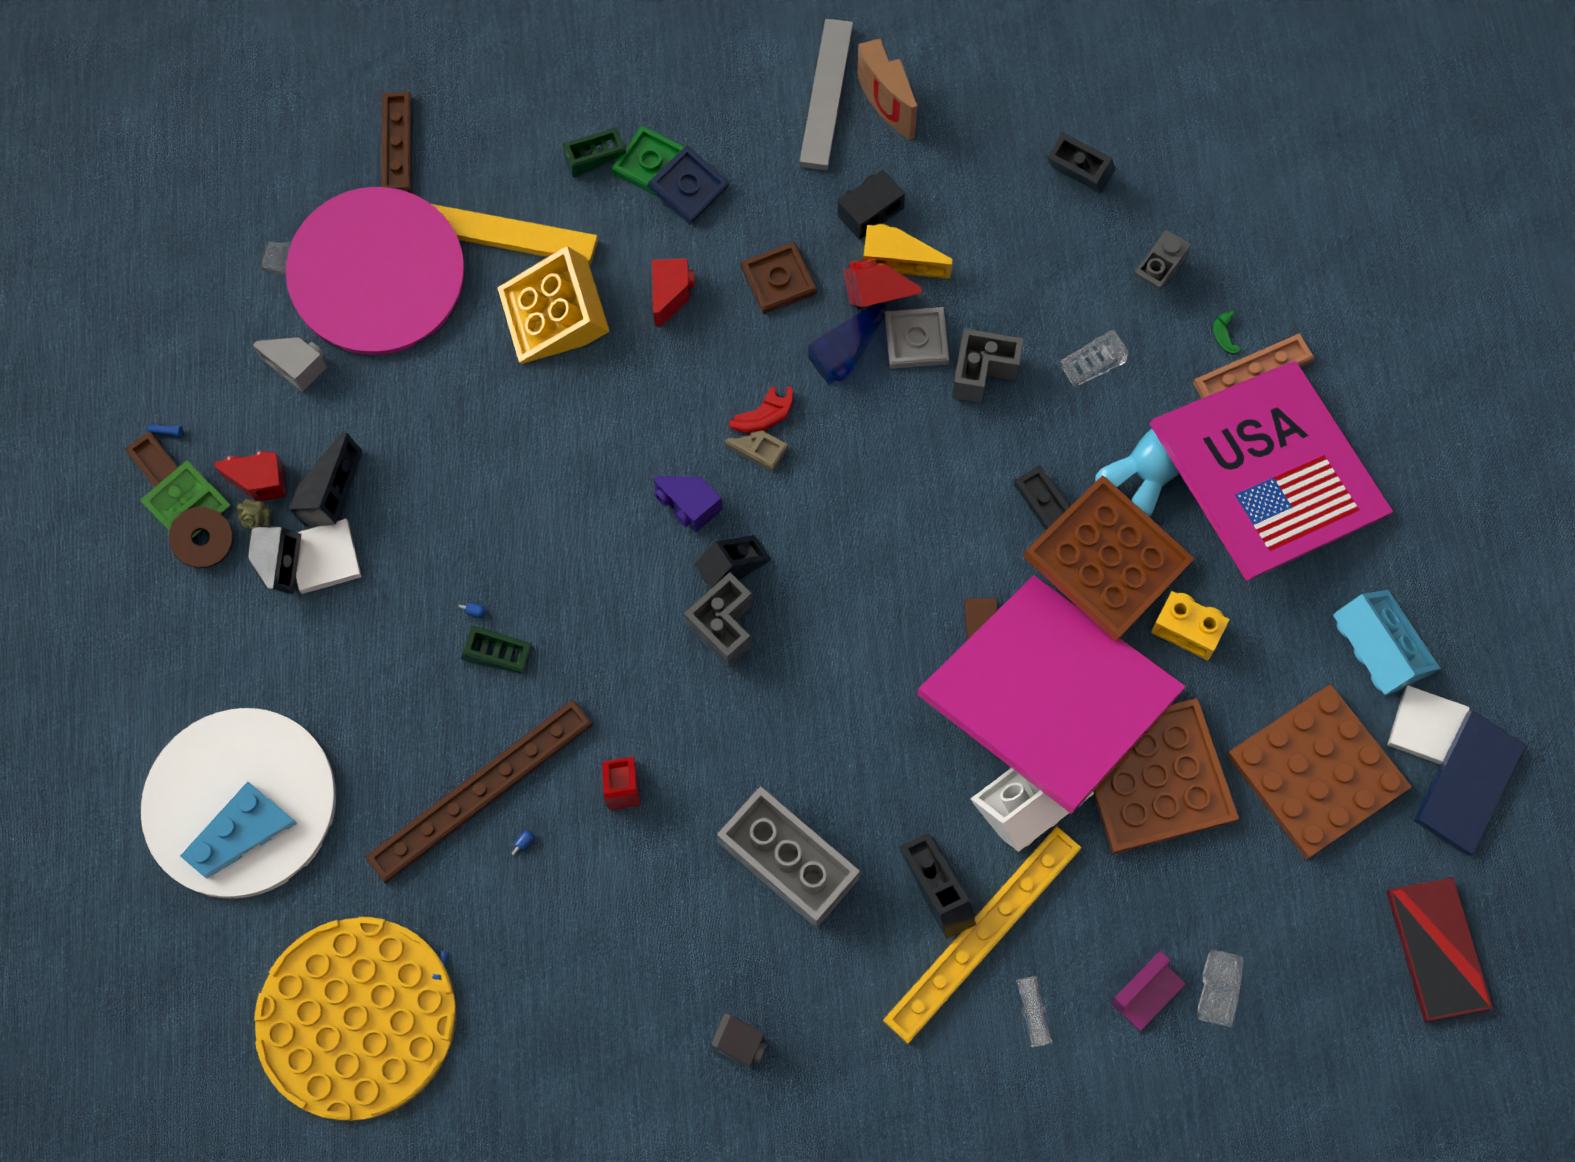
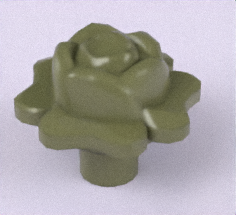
(253, 514)

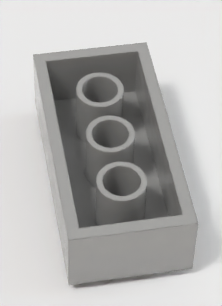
(788, 857)

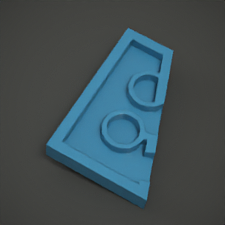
(236, 829)

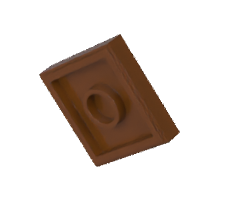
(778, 278)

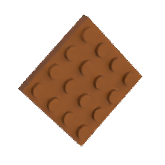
(1108, 557)
(1318, 771)
(1166, 784)

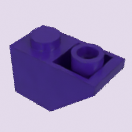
(690, 498)

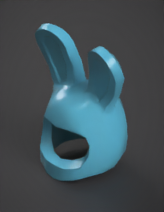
(1150, 464)

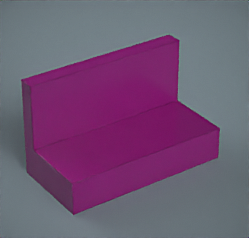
(1148, 992)

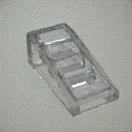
(1100, 344)

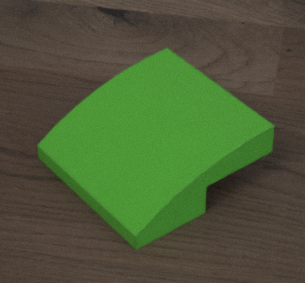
(181, 492)

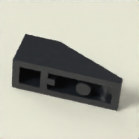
(327, 484)
(938, 886)

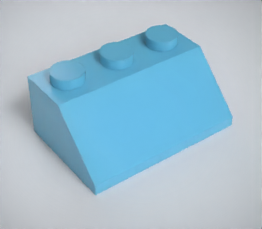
(1385, 641)

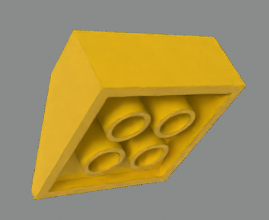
(553, 307)

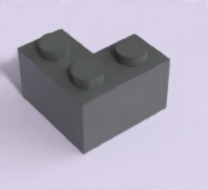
(983, 356)
(715, 619)

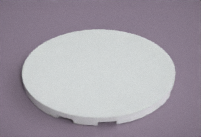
(208, 767)

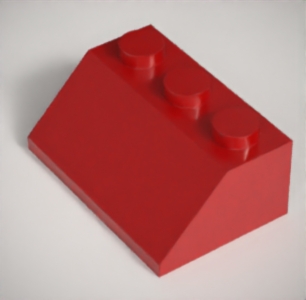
(876, 283)

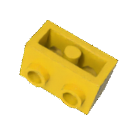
(1190, 625)

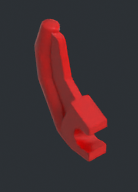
(767, 414)

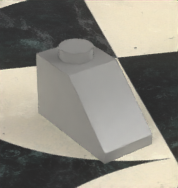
(292, 359)

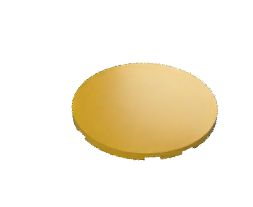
(355, 1019)

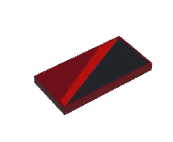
(1439, 950)

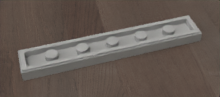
(826, 94)

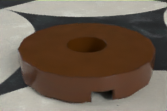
(200, 519)

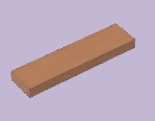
(1254, 365)

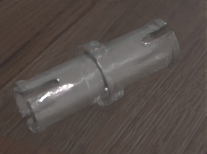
(1034, 1011)

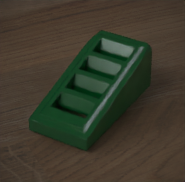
(596, 159)
(487, 637)

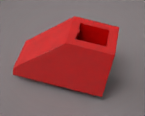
(256, 476)

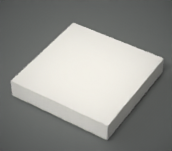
(326, 557)
(1426, 724)

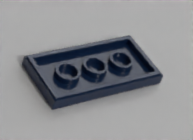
(1469, 783)

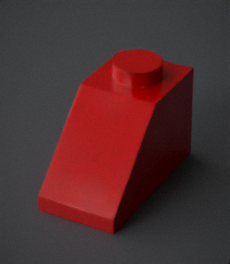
(670, 287)

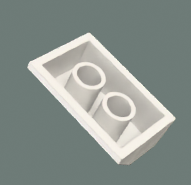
(1018, 809)

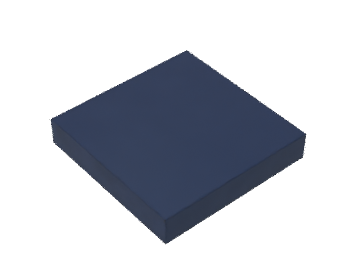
(688, 184)

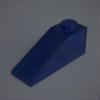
(841, 348)

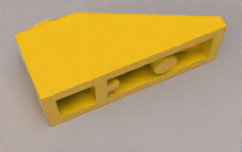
(904, 253)

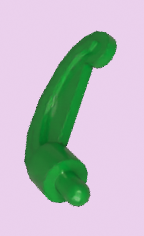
(1221, 334)

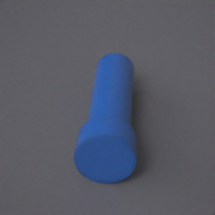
(176, 430)

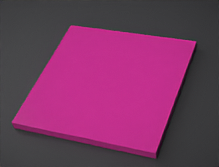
(1051, 693)

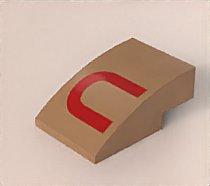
(887, 87)

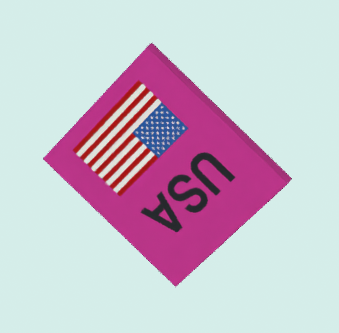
(1270, 469)

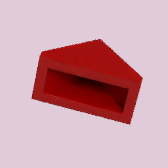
(620, 783)

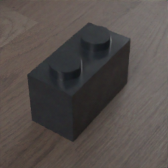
(1081, 162)
(870, 203)

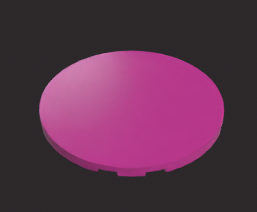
(375, 270)

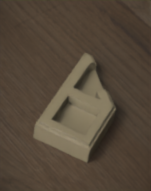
(759, 448)

